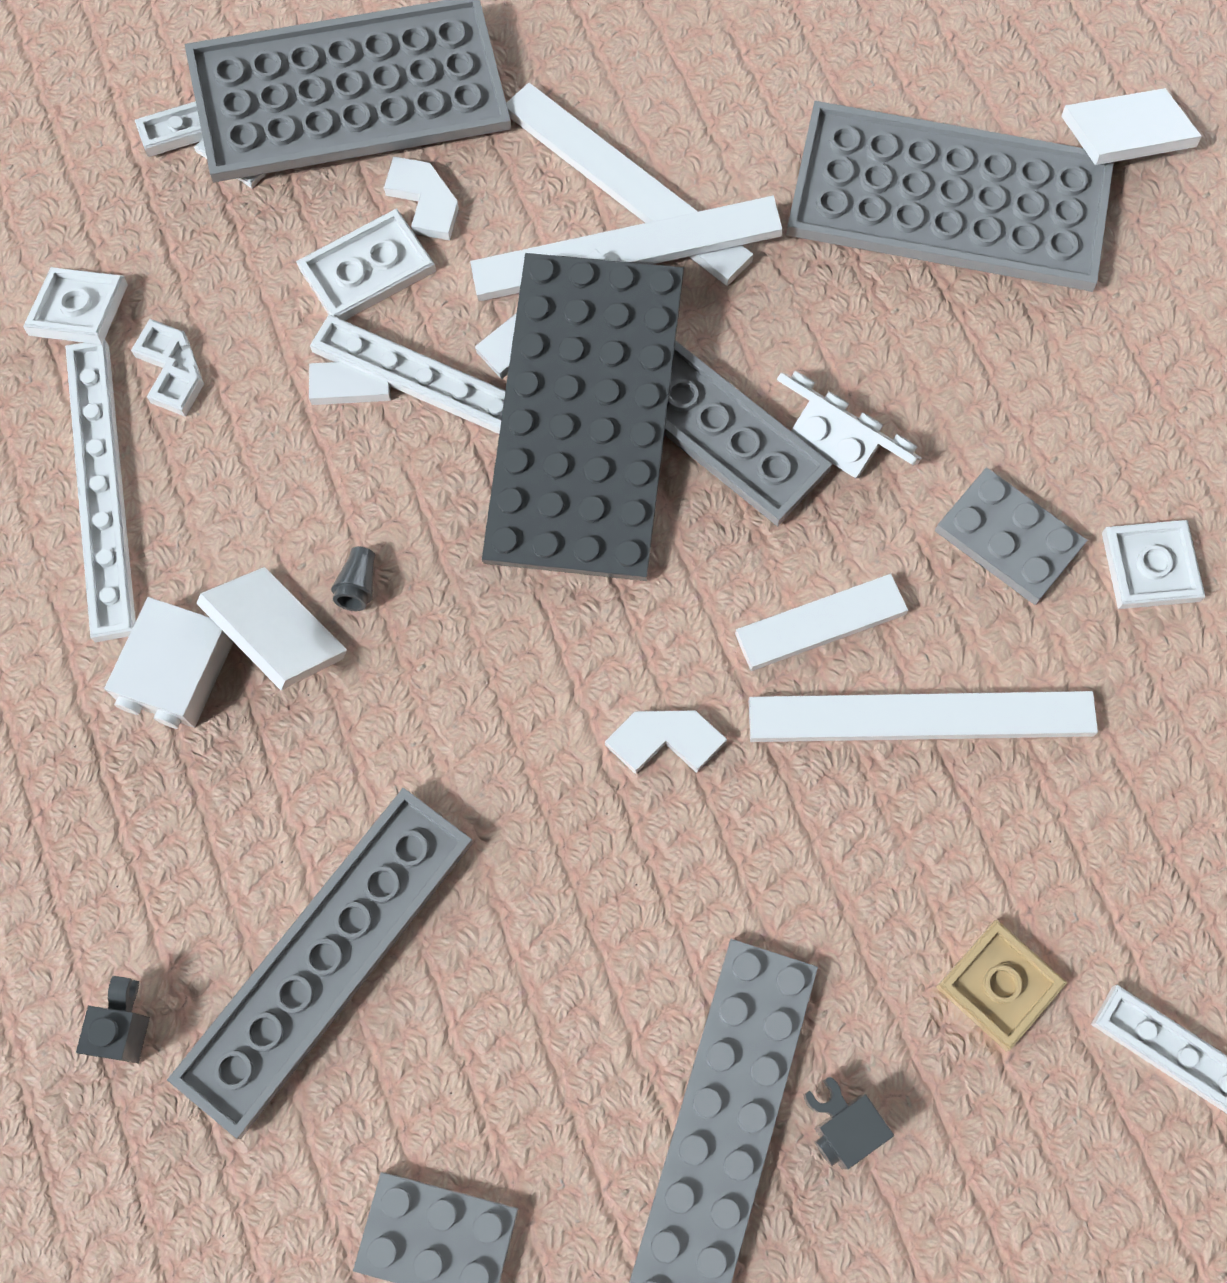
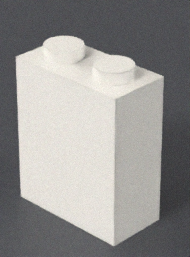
(169, 664)

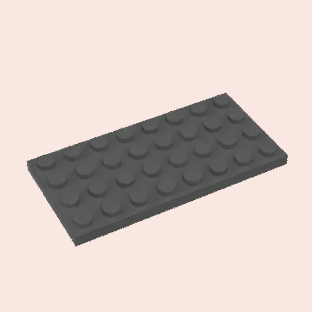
(584, 417)

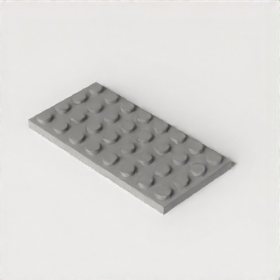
(346, 88)
(951, 196)

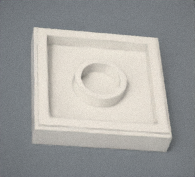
(75, 305)
(1153, 564)

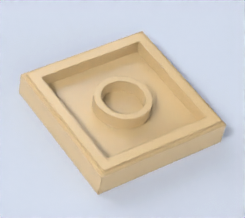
(1001, 985)

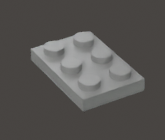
(1010, 535)
(433, 1235)

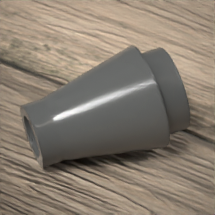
(355, 581)

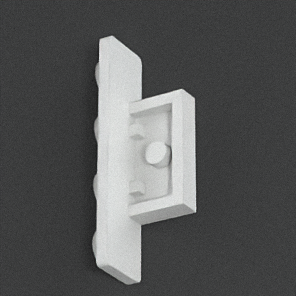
(839, 434)

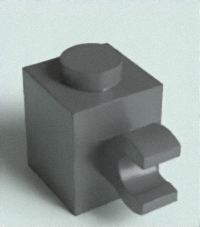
(115, 1030)
(851, 1129)

